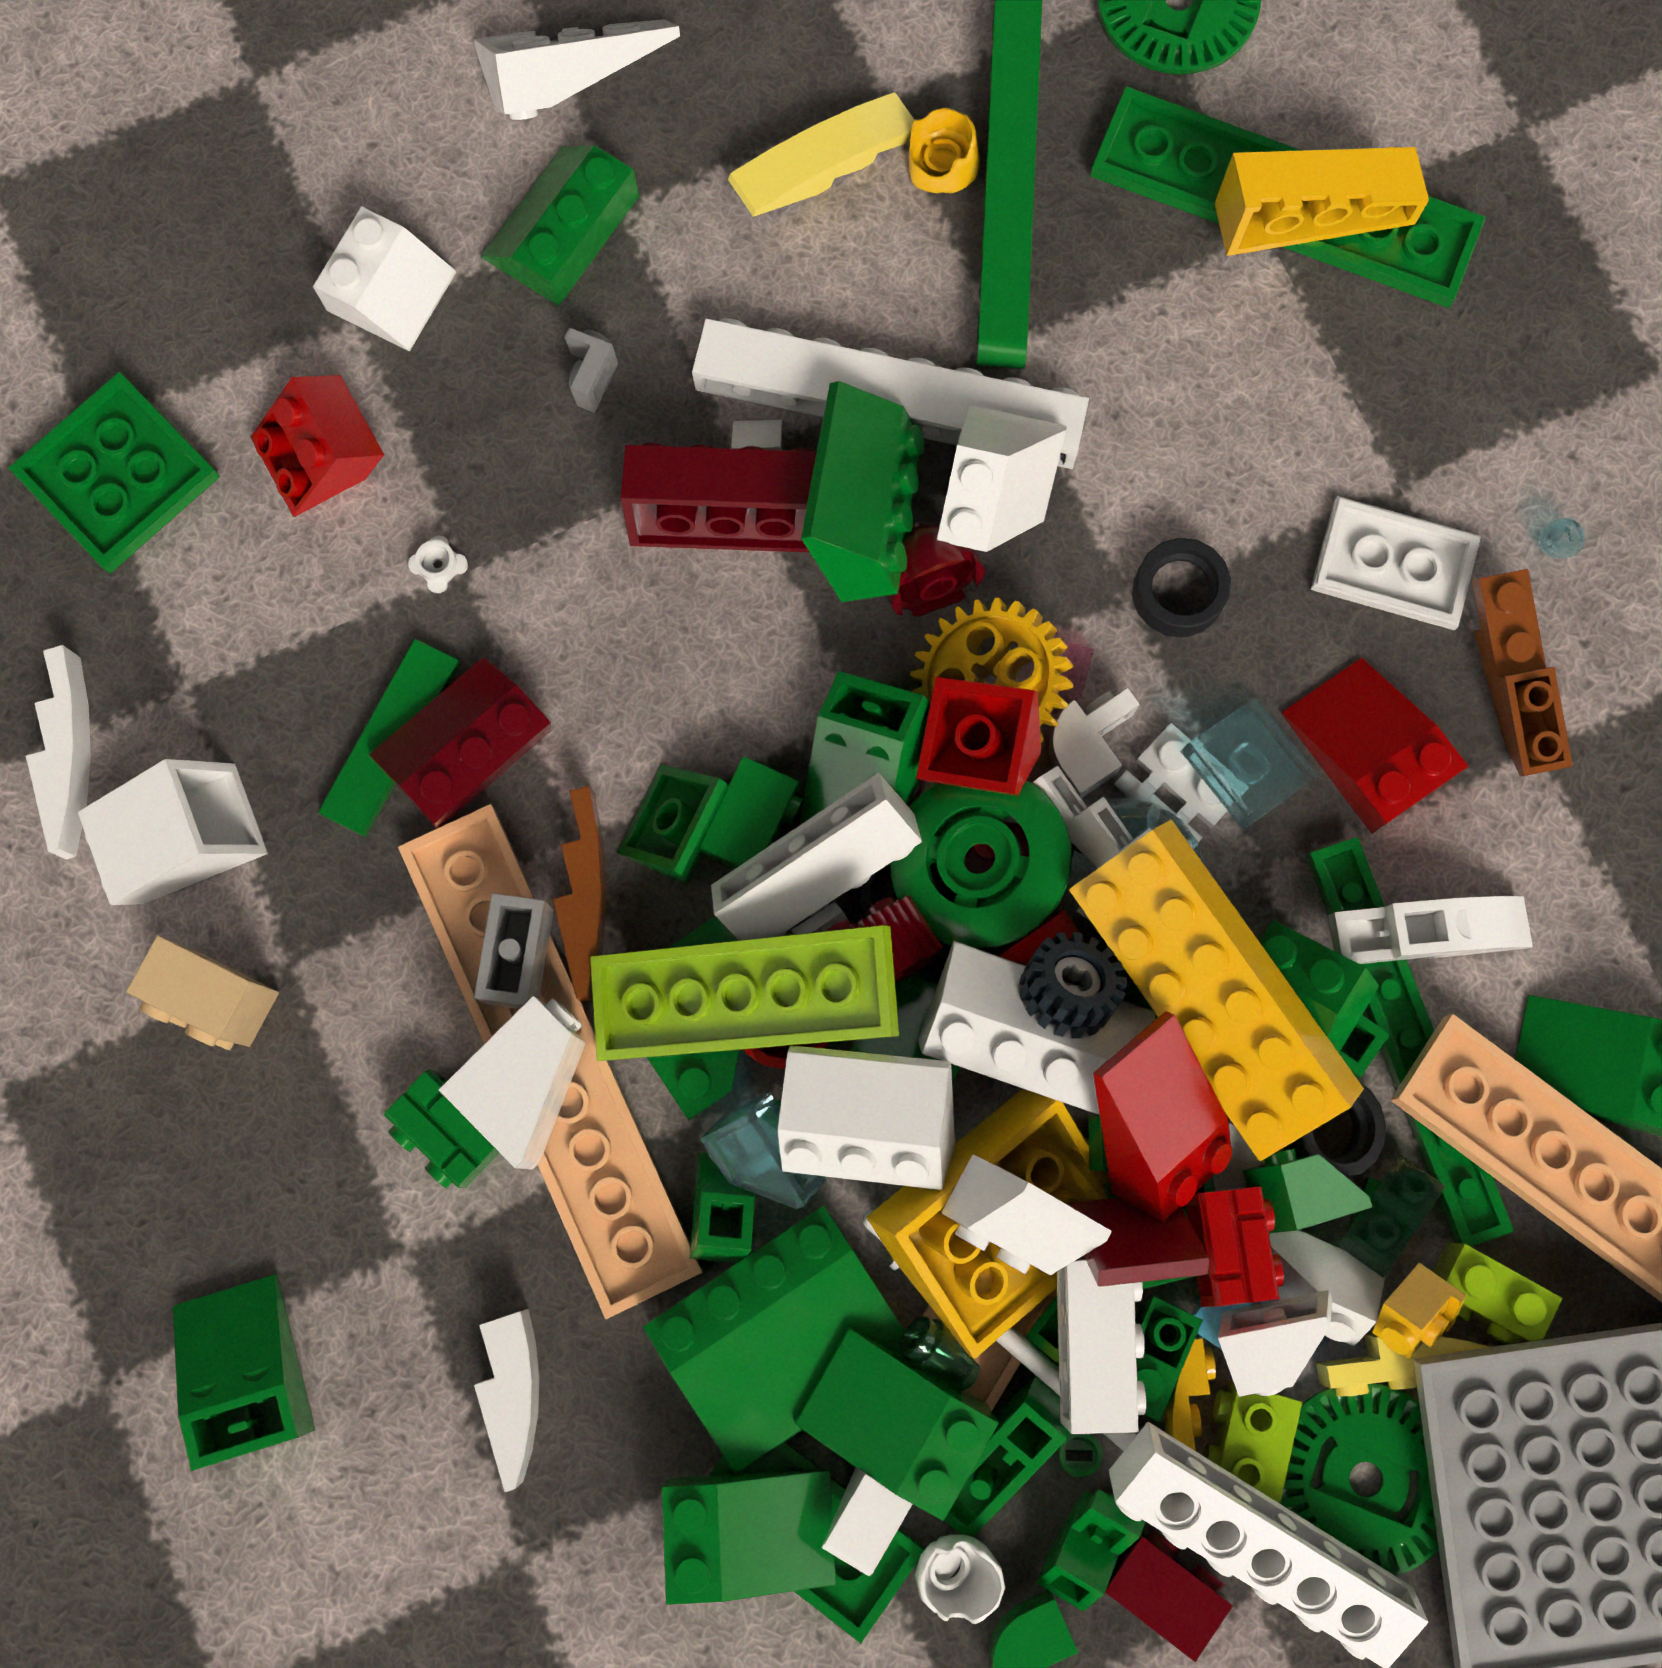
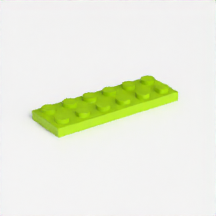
(745, 994)

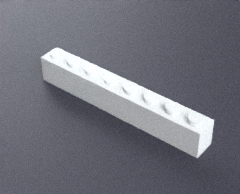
(796, 376)

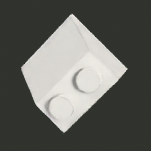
(383, 279)
(1019, 1219)

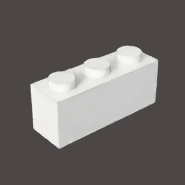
(1098, 1353)

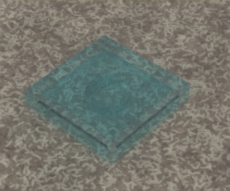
(1249, 763)

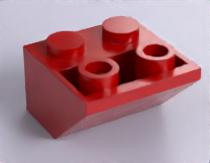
(315, 441)

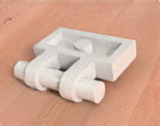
(1174, 772)

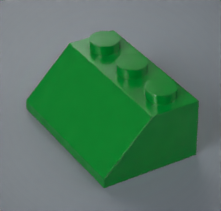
(564, 220)

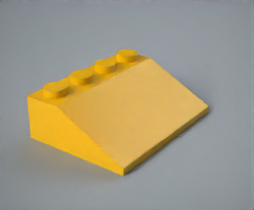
(968, 1286)

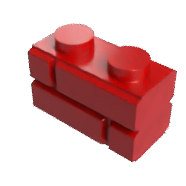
(1237, 1240)

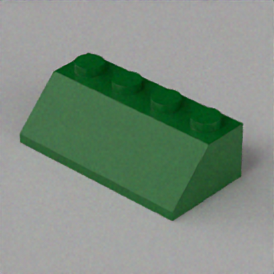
(862, 493)

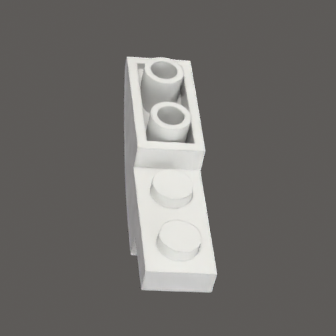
(1431, 929)

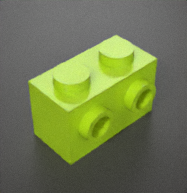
(1497, 1295)
(1254, 1438)

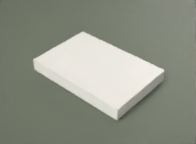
(1396, 563)

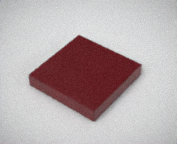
(1141, 1245)

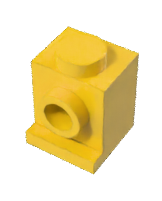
(1418, 1312)

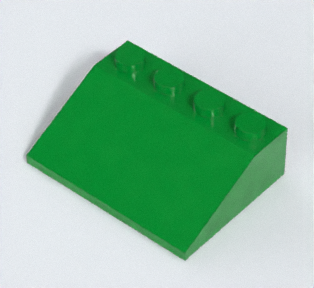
(765, 1331)

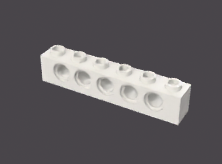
(1302, 1565)

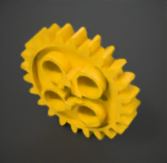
(956, 652)

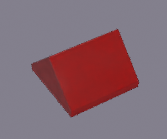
(980, 736)

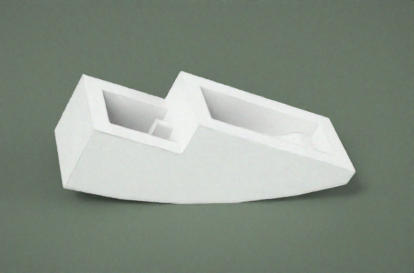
(511, 1396)

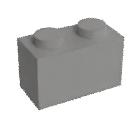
(513, 951)

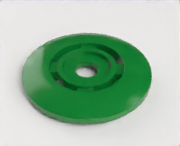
(1211, 28)
(1009, 897)
(1373, 1429)

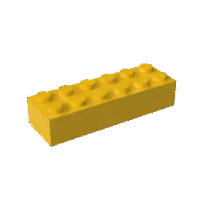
(1210, 971)

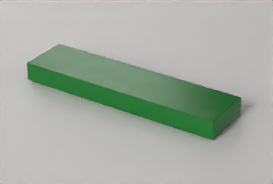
(362, 783)

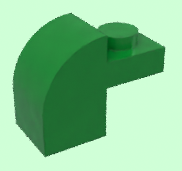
(1088, 1549)
(1031, 1635)

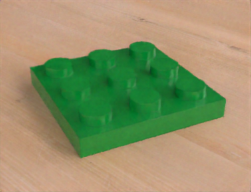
(114, 472)

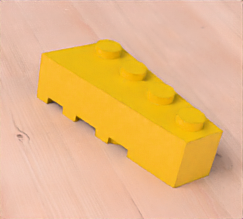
(1317, 195)

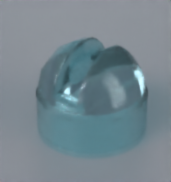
(1562, 550)

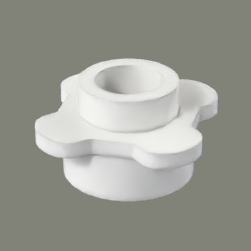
(431, 551)

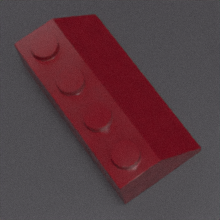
(716, 497)

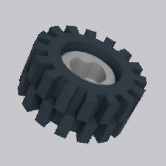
(1065, 1004)

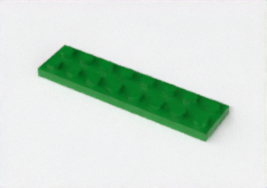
(1183, 161)

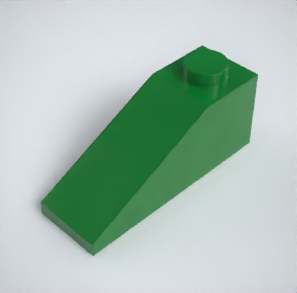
(1020, 1445)

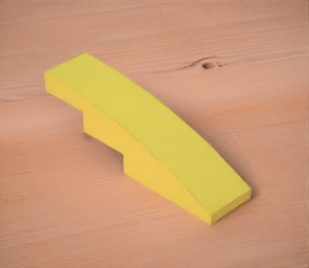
(821, 153)

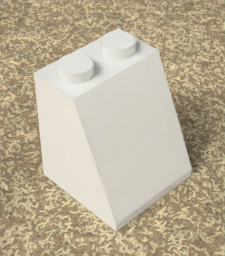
(999, 478)
(170, 829)
(520, 1080)

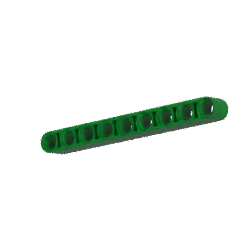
(1009, 185)

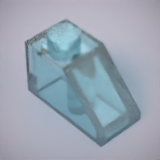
(748, 1154)

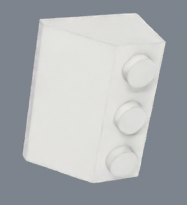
(867, 1117)

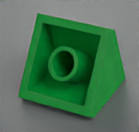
(673, 822)

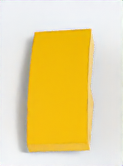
(1181, 1417)

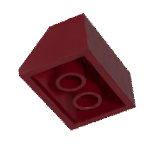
(461, 742)

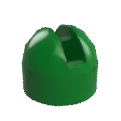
(1078, 1444)

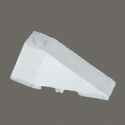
(537, 73)

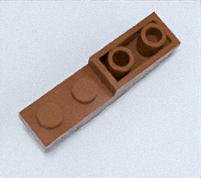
(1517, 675)

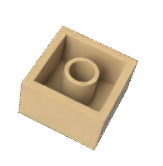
(201, 992)

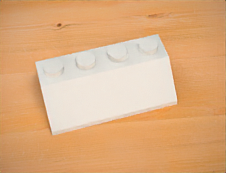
(986, 1029)

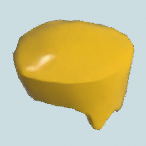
(943, 152)

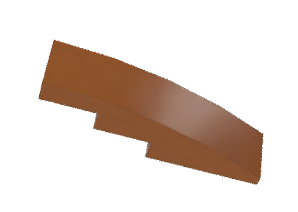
(583, 912)

